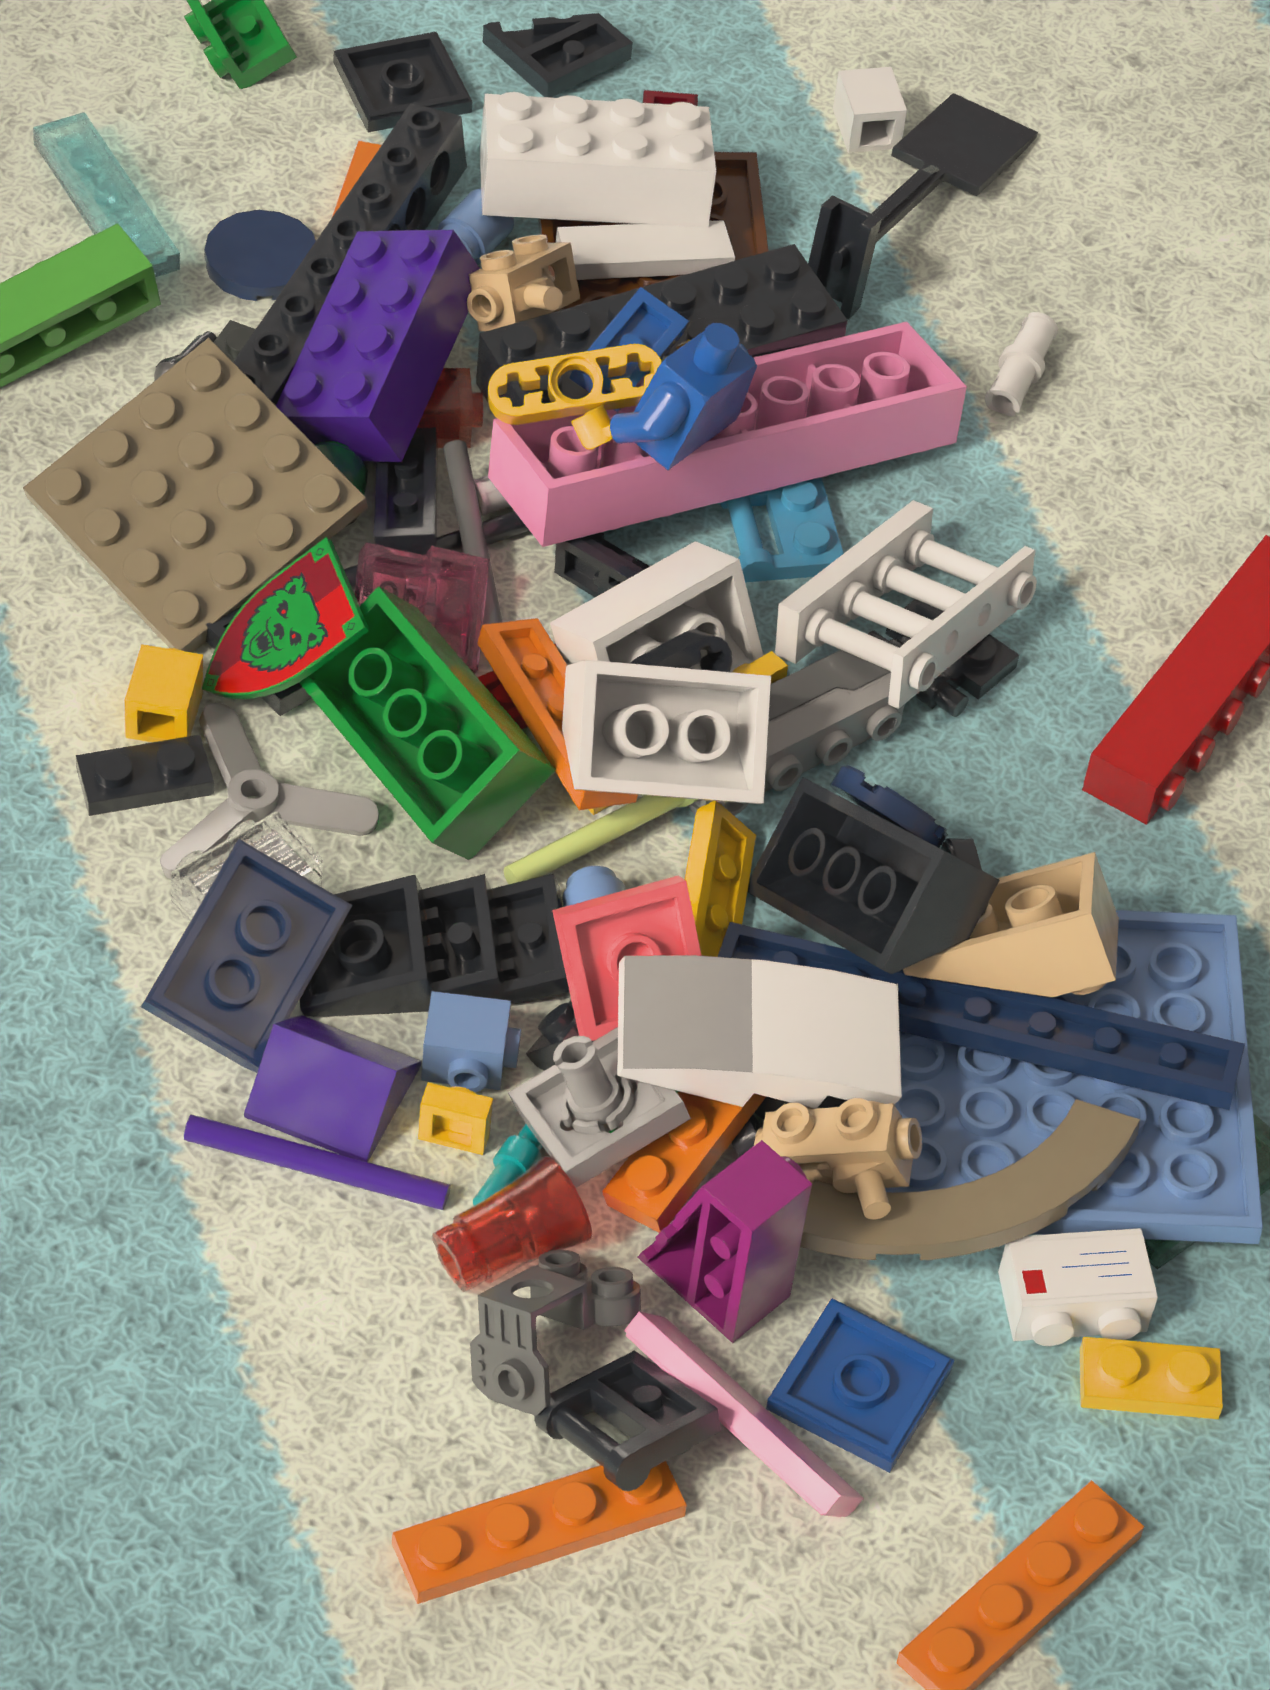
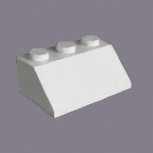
(678, 594)
(666, 731)

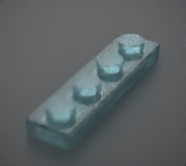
(102, 187)

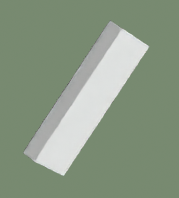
(646, 249)

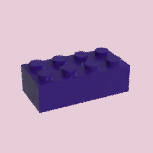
(381, 341)

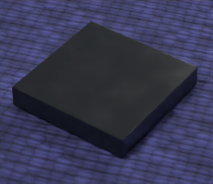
(400, 72)

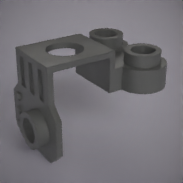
(506, 1352)

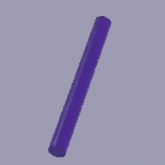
(317, 1162)

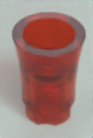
(513, 1227)

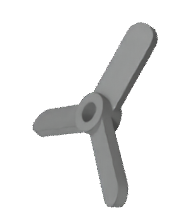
(245, 778)

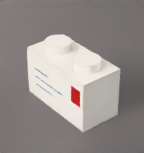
(1077, 1286)

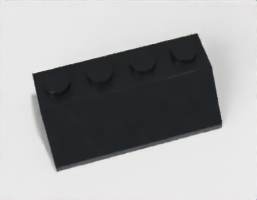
(867, 881)

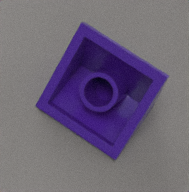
(329, 1086)

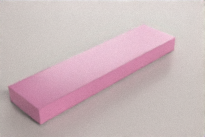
(744, 1416)

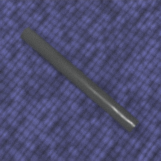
(470, 518)

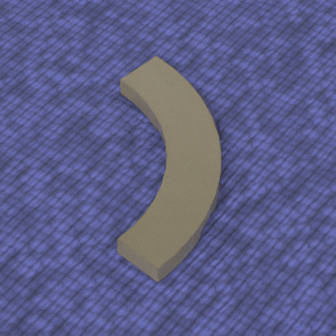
(981, 1212)

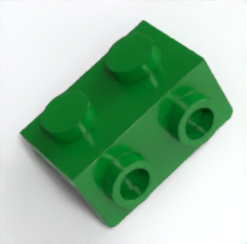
(241, 37)

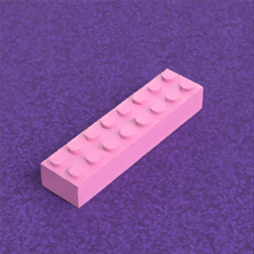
(801, 420)

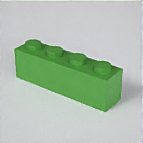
(72, 300)

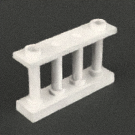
(885, 563)

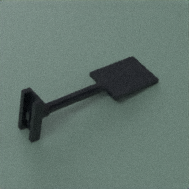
(951, 145)

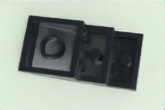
(439, 939)

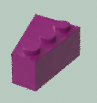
(736, 1241)

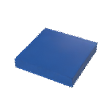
(860, 1385)

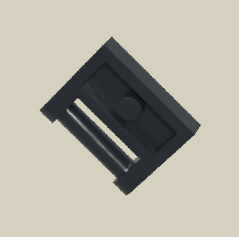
(639, 1401)

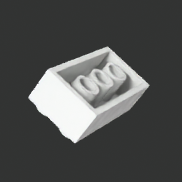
(596, 160)

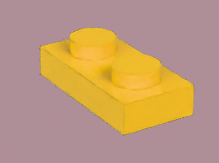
(1150, 1377)

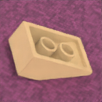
(1039, 936)

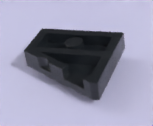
(560, 51)

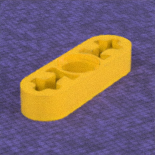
(528, 374)

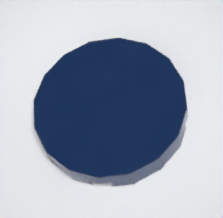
(256, 252)
(887, 805)

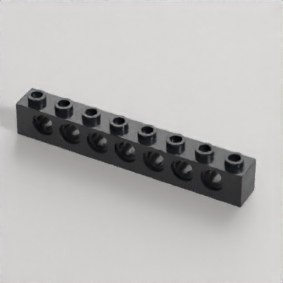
(394, 193)

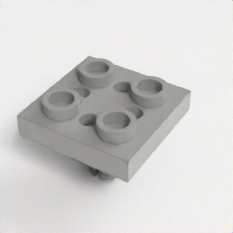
(584, 1099)

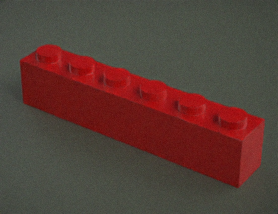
(1189, 699)

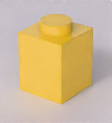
(163, 694)

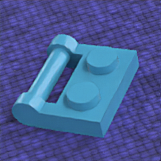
(800, 526)

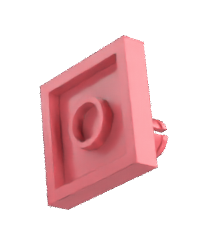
(621, 924)

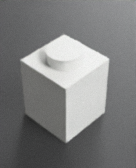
(869, 109)

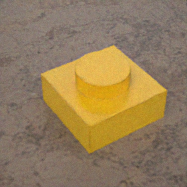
(455, 1118)

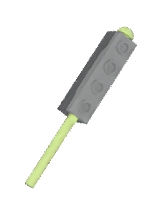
(811, 722)

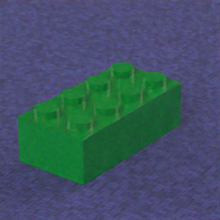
(428, 727)

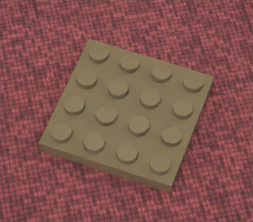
(194, 496)

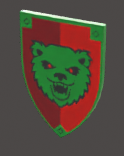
(287, 628)

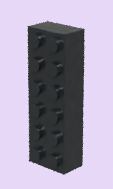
(766, 299)

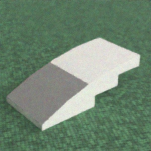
(757, 1029)

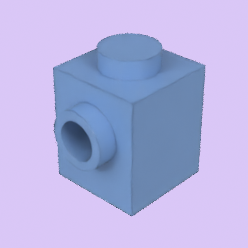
(468, 1041)

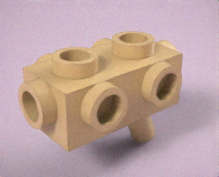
(519, 284)
(851, 1146)

